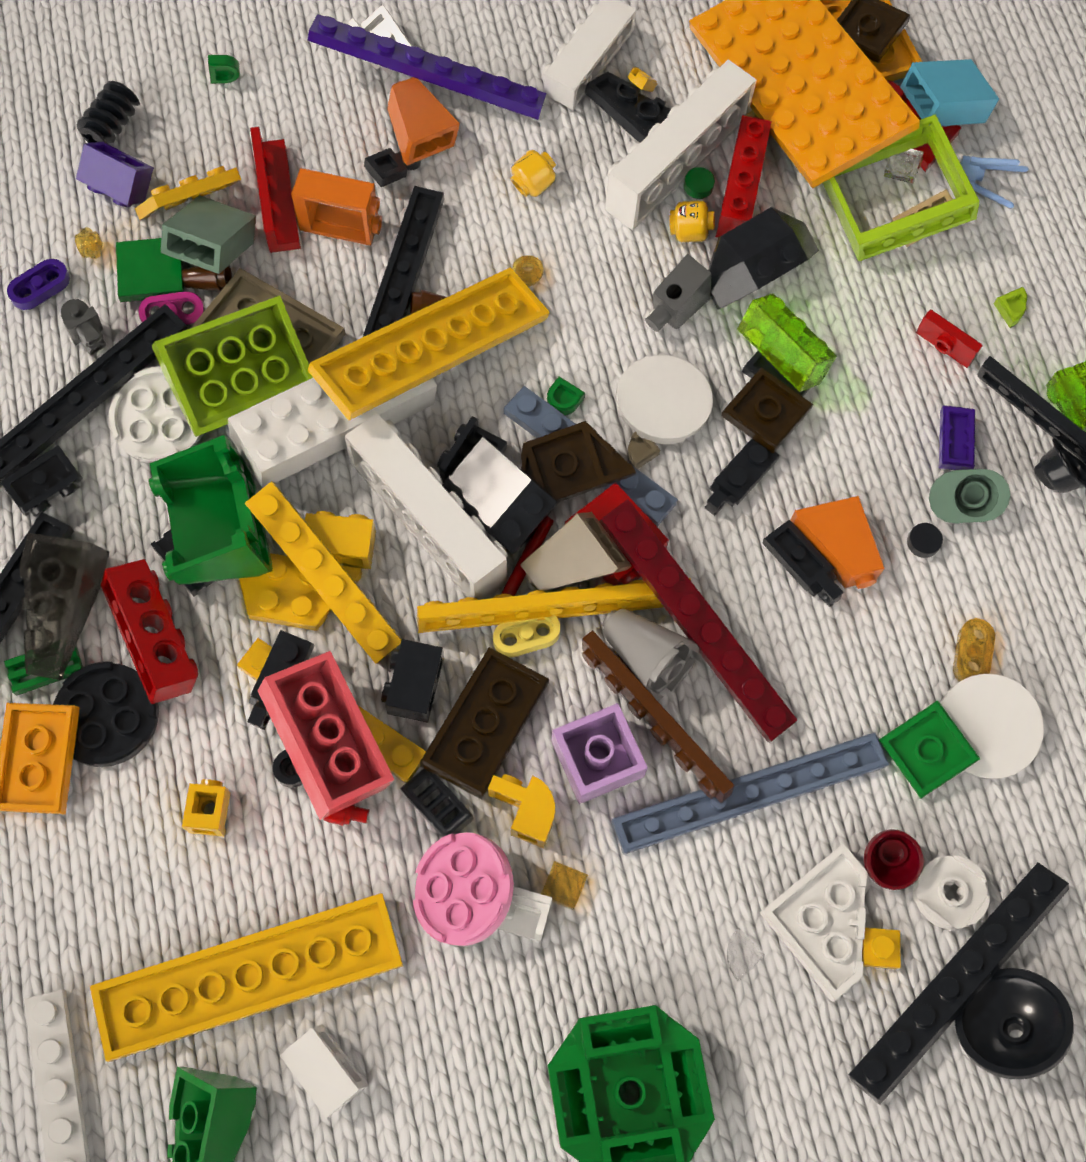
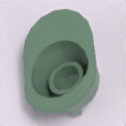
(969, 496)

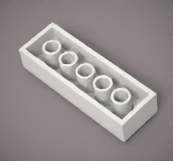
(678, 144)
(307, 427)
(427, 508)

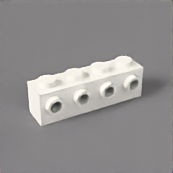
(588, 51)

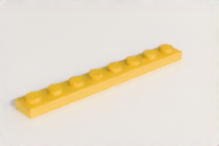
(536, 604)

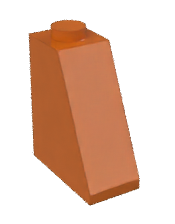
(420, 121)
(844, 539)

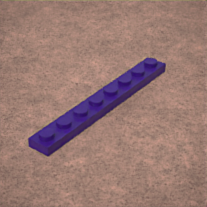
(426, 66)

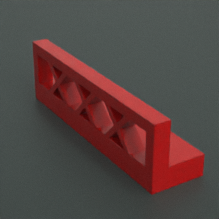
(275, 193)

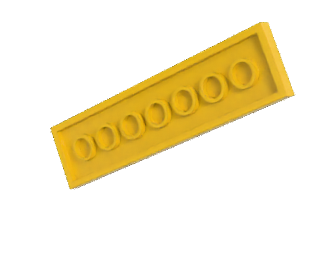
(427, 343)
(244, 977)

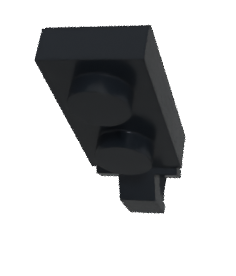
(740, 476)
(803, 562)
(286, 652)

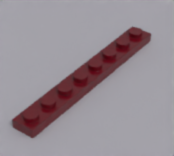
(698, 621)

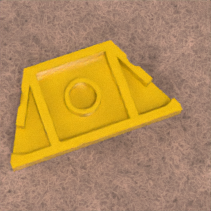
(286, 596)

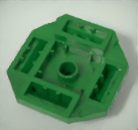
(639, 1048)

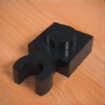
(388, 167)

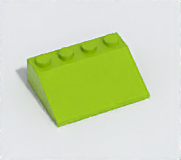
(232, 363)

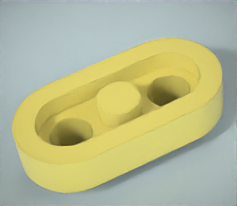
(526, 636)

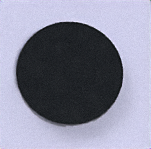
(113, 713)

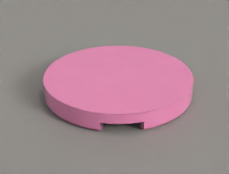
(463, 889)

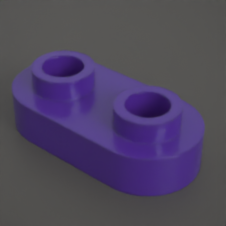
(38, 284)

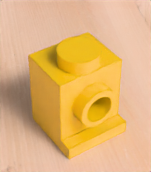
(200, 795)

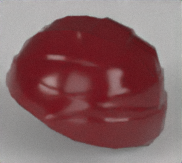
(893, 859)

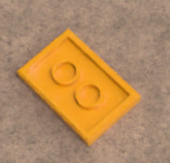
(37, 757)

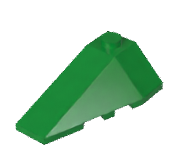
(209, 1115)

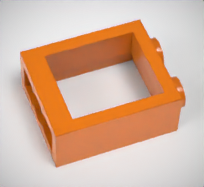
(331, 221)

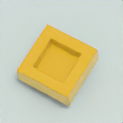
(881, 948)

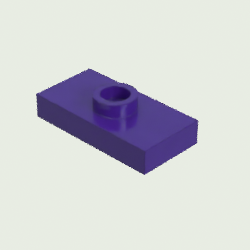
(957, 438)

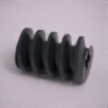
(107, 113)

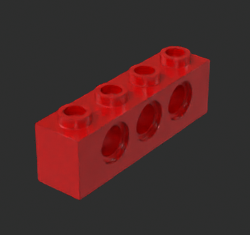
(744, 173)
(159, 679)

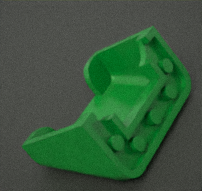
(208, 514)

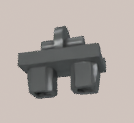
(83, 325)

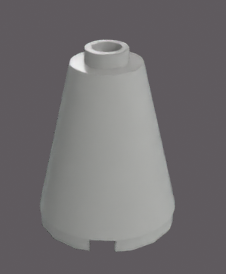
(649, 650)

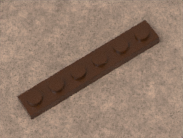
(664, 727)

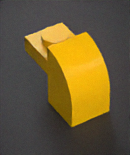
(535, 807)

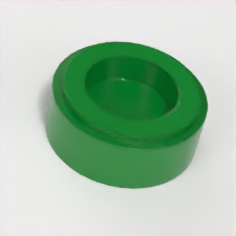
(699, 183)

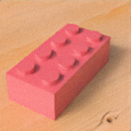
(325, 734)

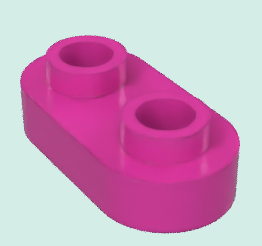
(175, 302)

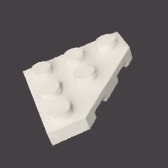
(825, 921)

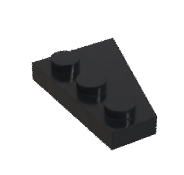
(626, 105)

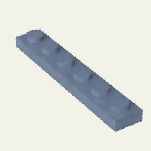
(542, 419)

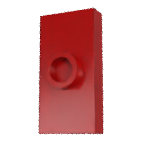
(948, 338)

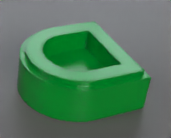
(223, 68)
(564, 396)

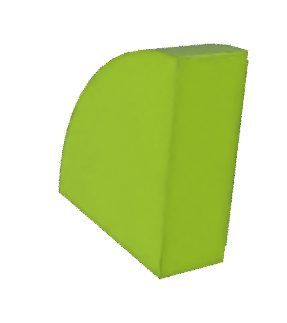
(1012, 306)

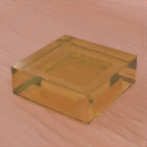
(564, 885)

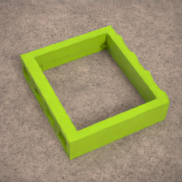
(922, 223)

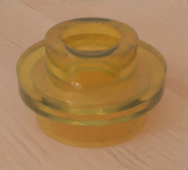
(89, 243)
(528, 277)

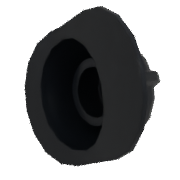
(1061, 469)

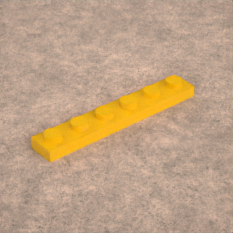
(324, 572)
(399, 752)

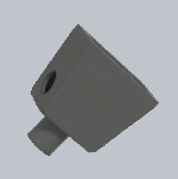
(680, 294)

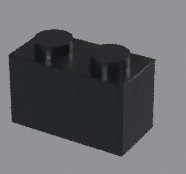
(413, 681)

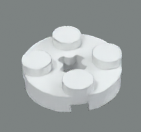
(971, 888)

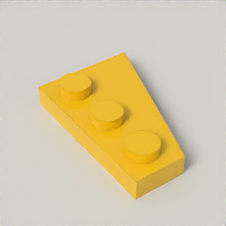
(189, 187)

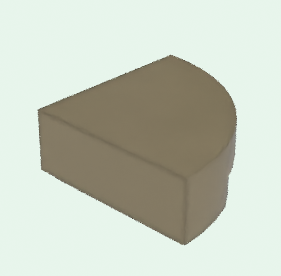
(641, 451)

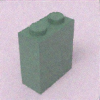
(208, 234)

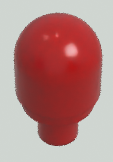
(346, 815)

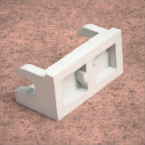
(527, 914)
(323, 1070)

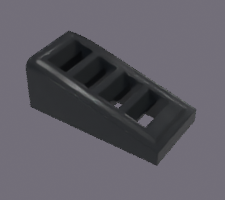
(457, 823)

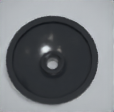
(1016, 1002)

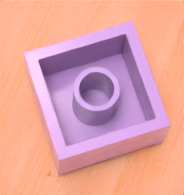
(598, 753)

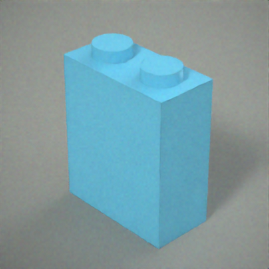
(950, 90)

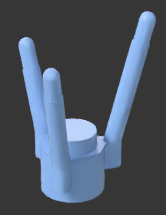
(975, 169)

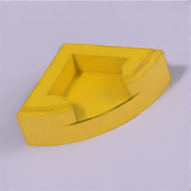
(642, 79)

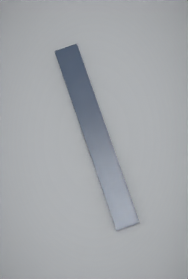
(750, 793)

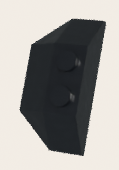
(757, 254)

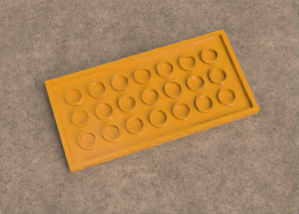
(811, 82)

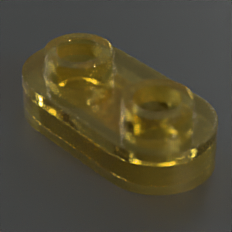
(973, 649)

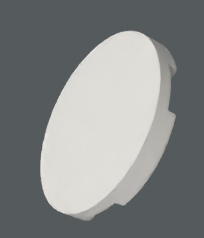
(664, 399)
(149, 419)
(998, 722)

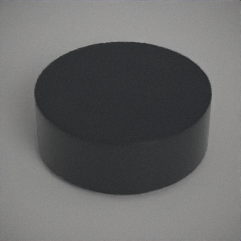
(924, 540)

